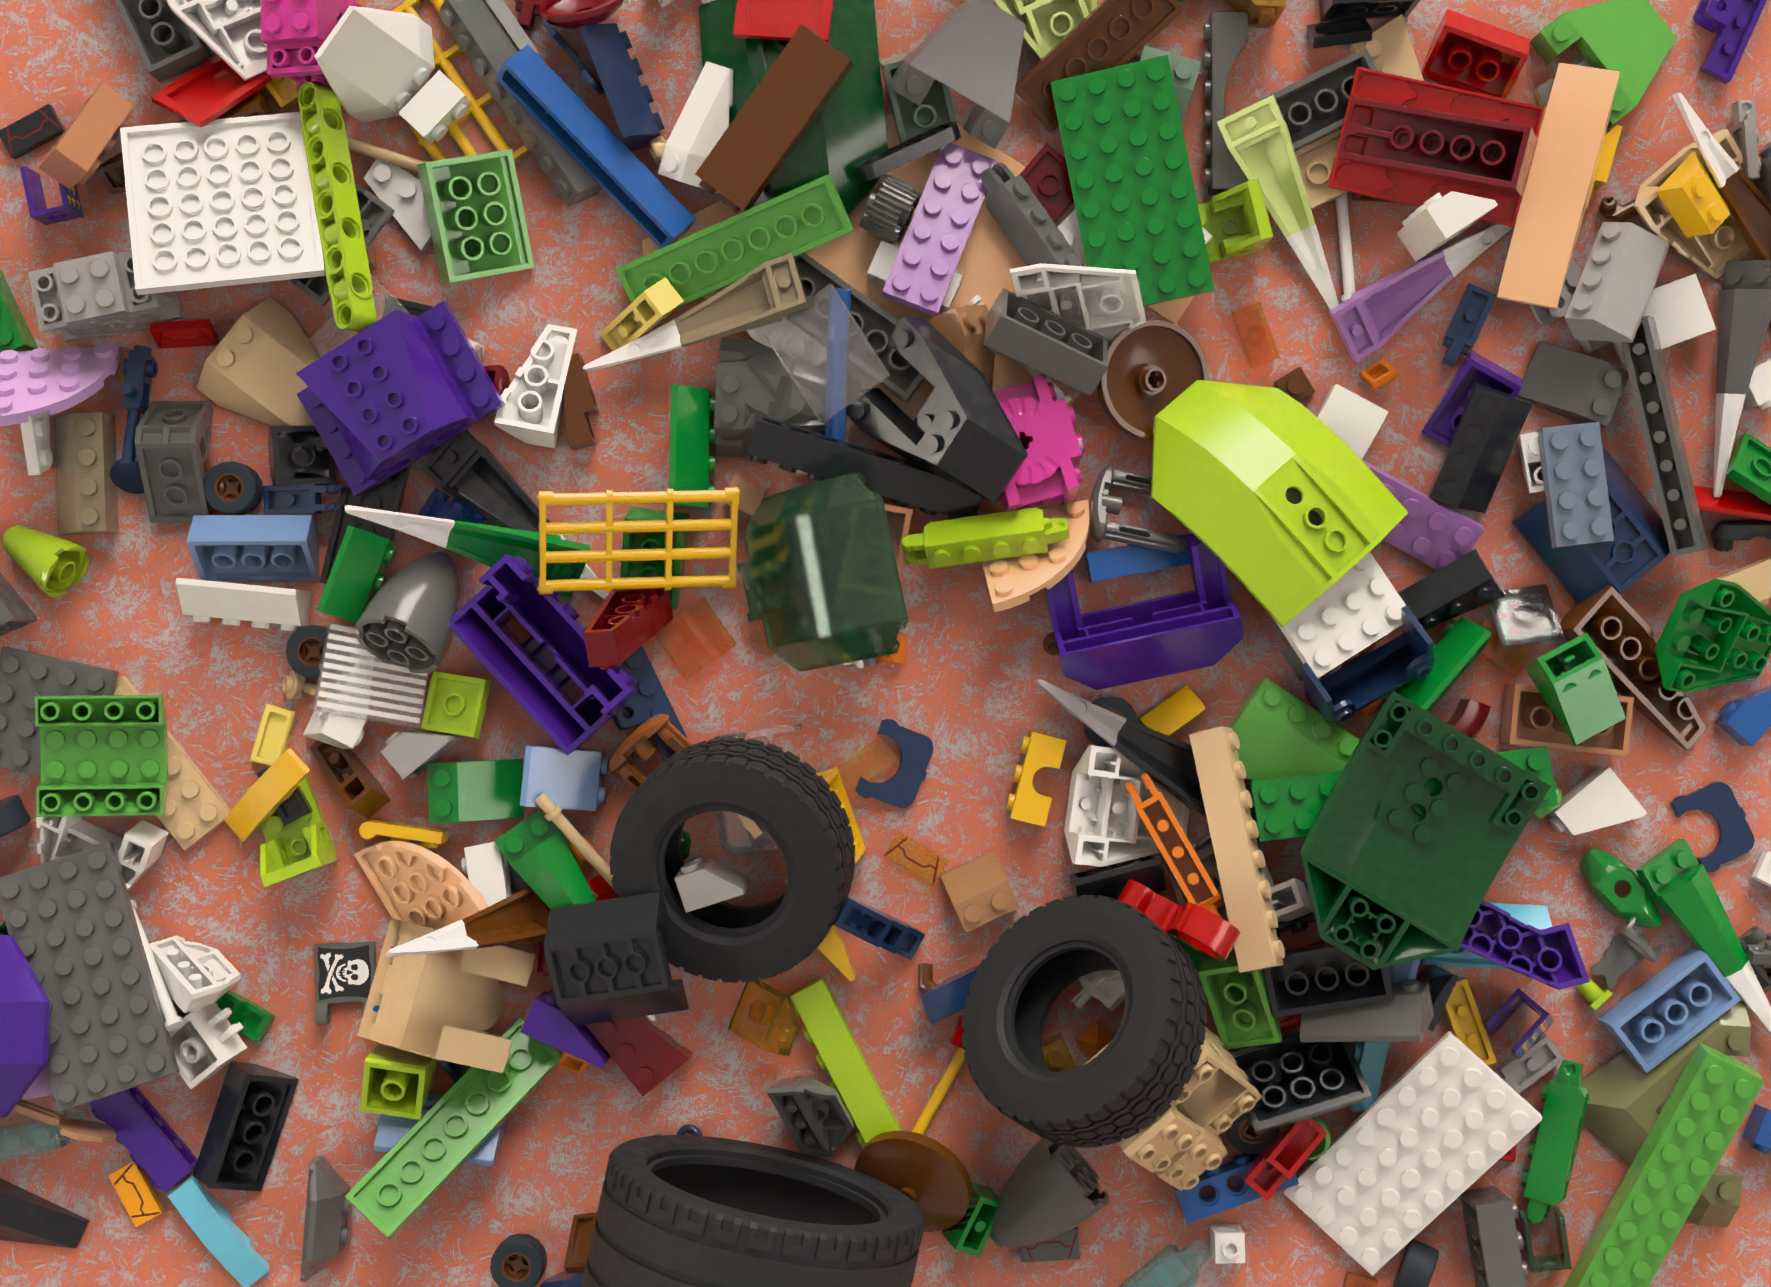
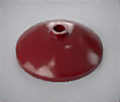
(576, 13)

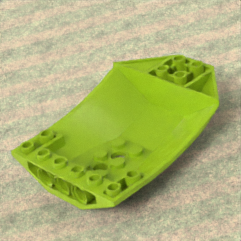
(1225, 473)

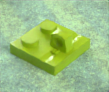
(456, 704)

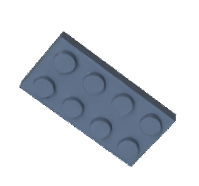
(1575, 484)

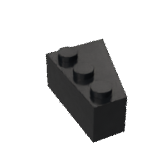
(1452, 591)

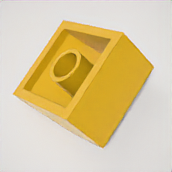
(1694, 198)

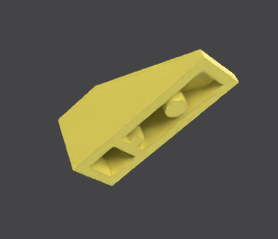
(642, 315)

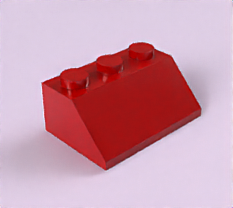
(1475, 56)

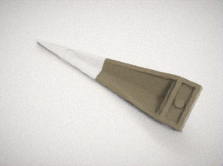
(749, 303)

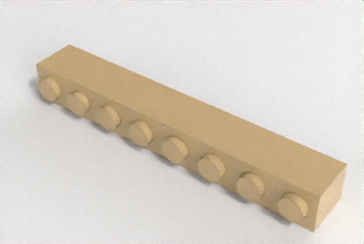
(1236, 848)

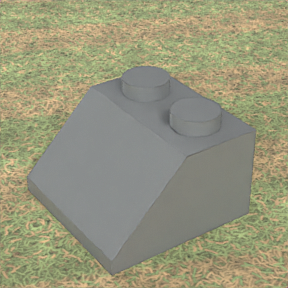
(413, 750)
(708, 883)

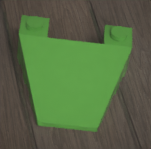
(1613, 37)

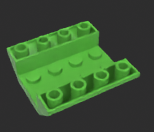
(102, 755)

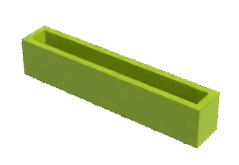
(843, 1059)

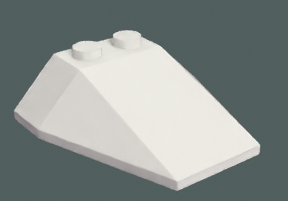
(229, 29)
(376, 61)
(1089, 296)
(1101, 814)

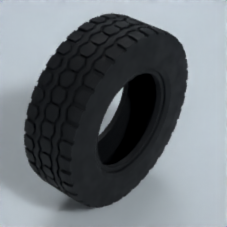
(780, 797)
(1141, 1064)

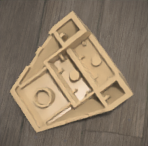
(1705, 251)
(258, 366)

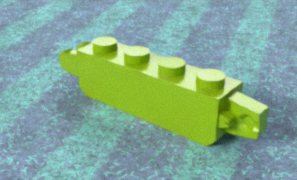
(984, 538)

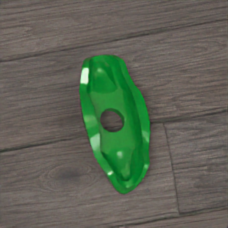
(1602, 874)

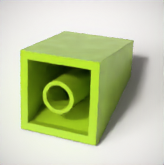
(396, 1082)

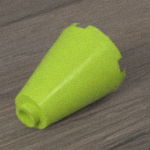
(46, 558)

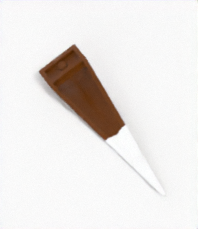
(1745, 201)
(508, 922)

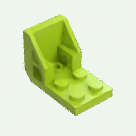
(1236, 222)
(297, 846)

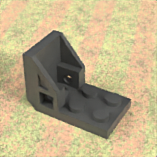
(171, 453)

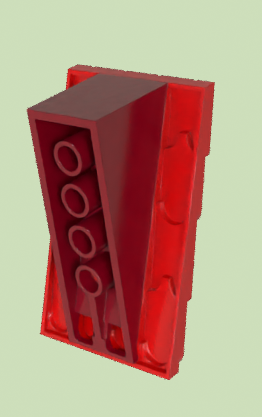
(1409, 138)

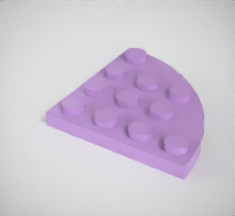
(51, 379)

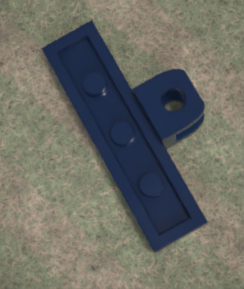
(647, 701)

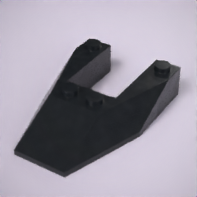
(960, 426)

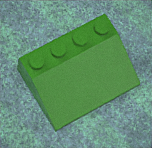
(476, 216)
(1287, 736)

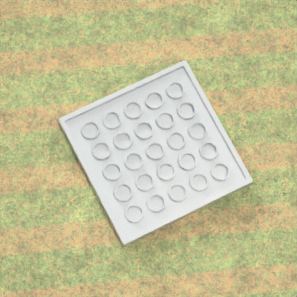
(220, 203)

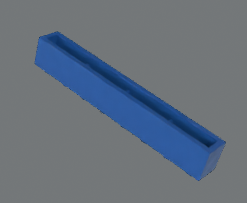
(594, 147)

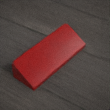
(1732, 503)

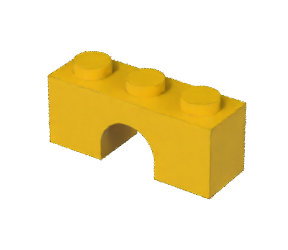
(1038, 752)

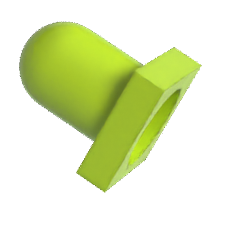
(1593, 994)

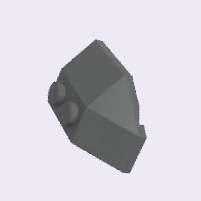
(812, 1114)
(325, 1217)

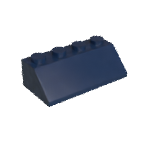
(621, 84)

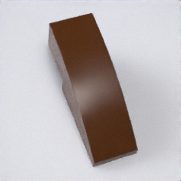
(578, 405)

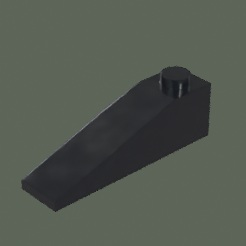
(37, 1220)

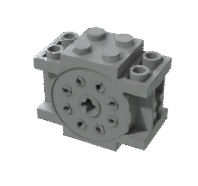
(97, 298)

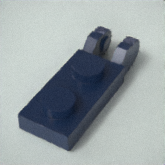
(298, 499)

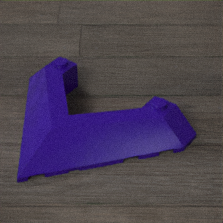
(1539, 954)

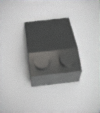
(1573, 384)

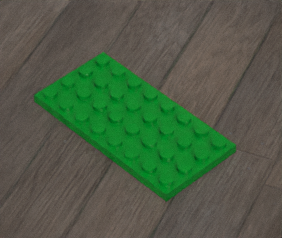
(1133, 178)

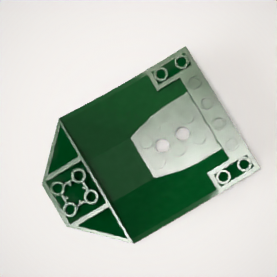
(849, 124)
(1405, 886)

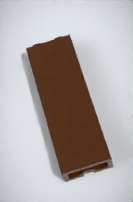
(773, 119)

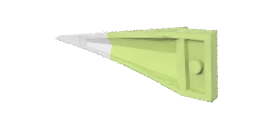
(1265, 151)

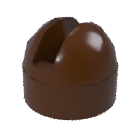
(1048, 640)

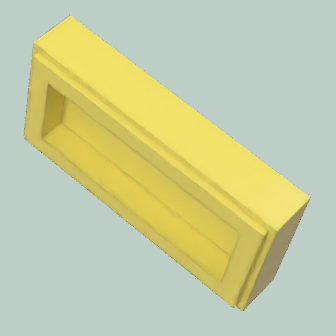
(273, 734)

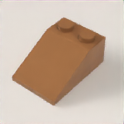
(966, 331)

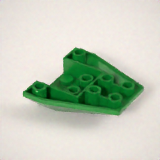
(1714, 638)

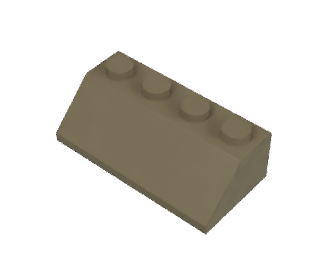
(83, 481)

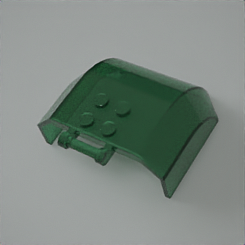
(824, 574)

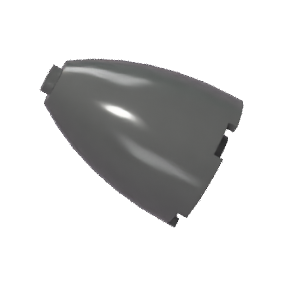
(412, 614)
(1046, 1196)

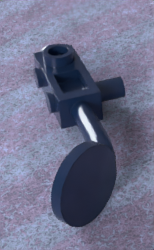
(139, 371)

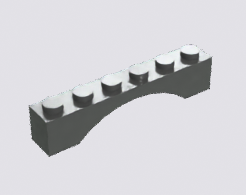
(1226, 39)

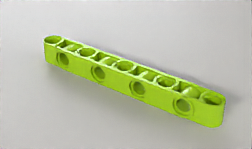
(336, 208)

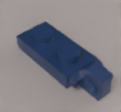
(1466, 323)

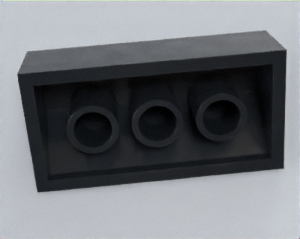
(1479, 448)
(1324, 979)
(245, 1127)

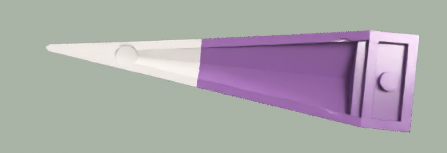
(1385, 306)

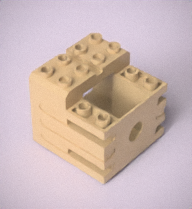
(1185, 1136)

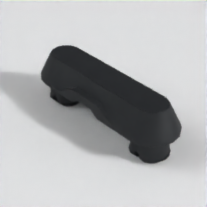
(1728, 531)

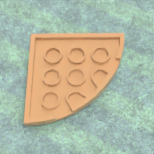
(1016, 578)
(419, 884)

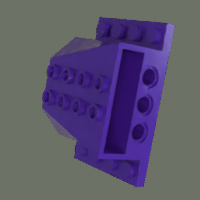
(396, 394)

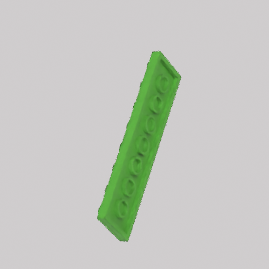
(742, 242)
(450, 1133)

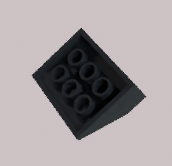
(1300, 1080)

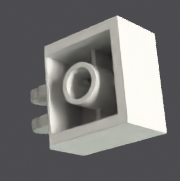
(205, 1044)

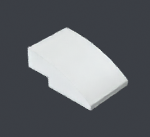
(1678, 313)
(1351, 418)

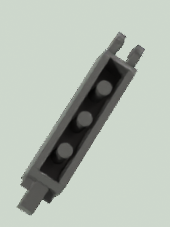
(1025, 219)

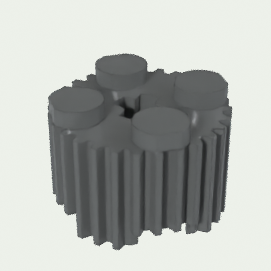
(890, 208)

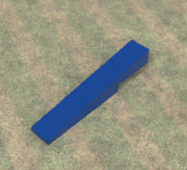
(1130, 561)

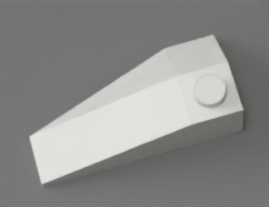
(699, 125)
(537, 392)
(335, 730)

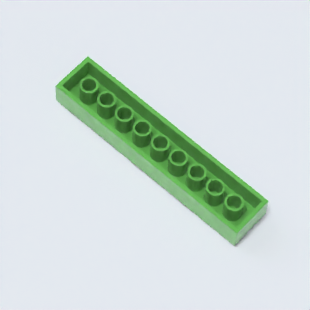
(1668, 1172)

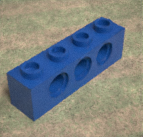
(1222, 1197)

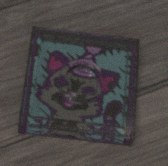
(1525, 616)

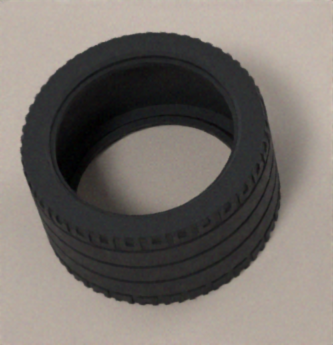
(746, 1218)

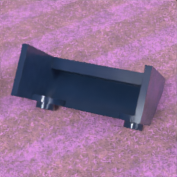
(1373, 674)

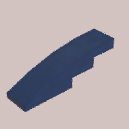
(878, 928)

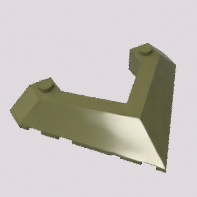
(1627, 1098)

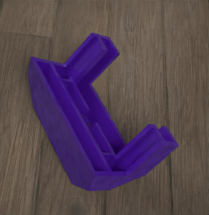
(1149, 635)
(546, 660)

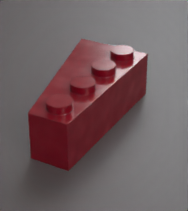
(625, 624)
(640, 1050)

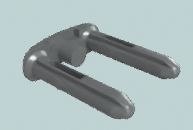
(1102, 503)

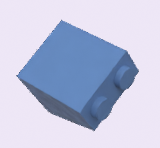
(566, 780)

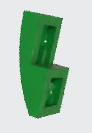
(250, 1015)

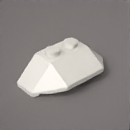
(193, 972)

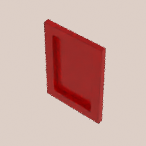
(782, 18)
(208, 92)

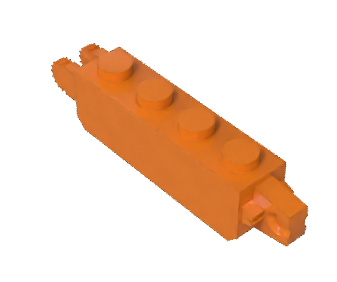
(1175, 847)

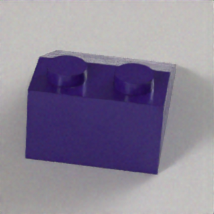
(1451, 405)
(552, 1026)

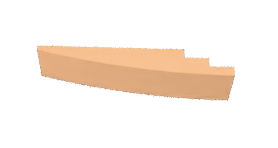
(1558, 185)

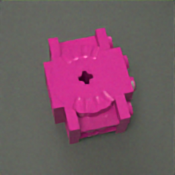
(295, 33)
(1051, 444)

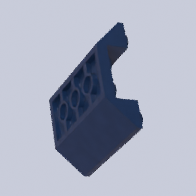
(1588, 568)

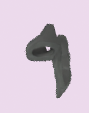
(1626, 949)

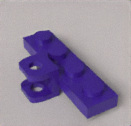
(1734, 26)

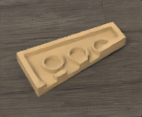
(1392, 50)

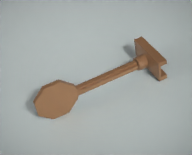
(73, 1128)

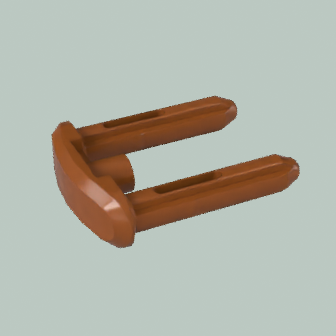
(638, 741)

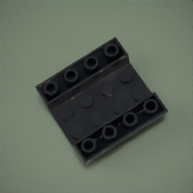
(611, 959)

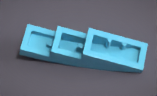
(217, 1231)

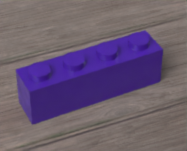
(146, 1137)

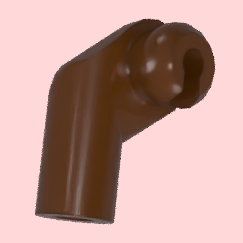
(1617, 211)
(925, 976)

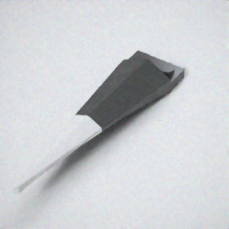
(1742, 325)

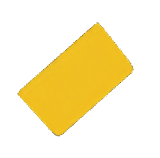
(1174, 712)

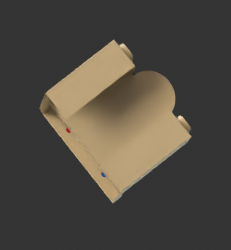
(442, 999)

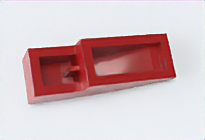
(1283, 1157)

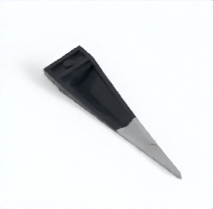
(1159, 755)

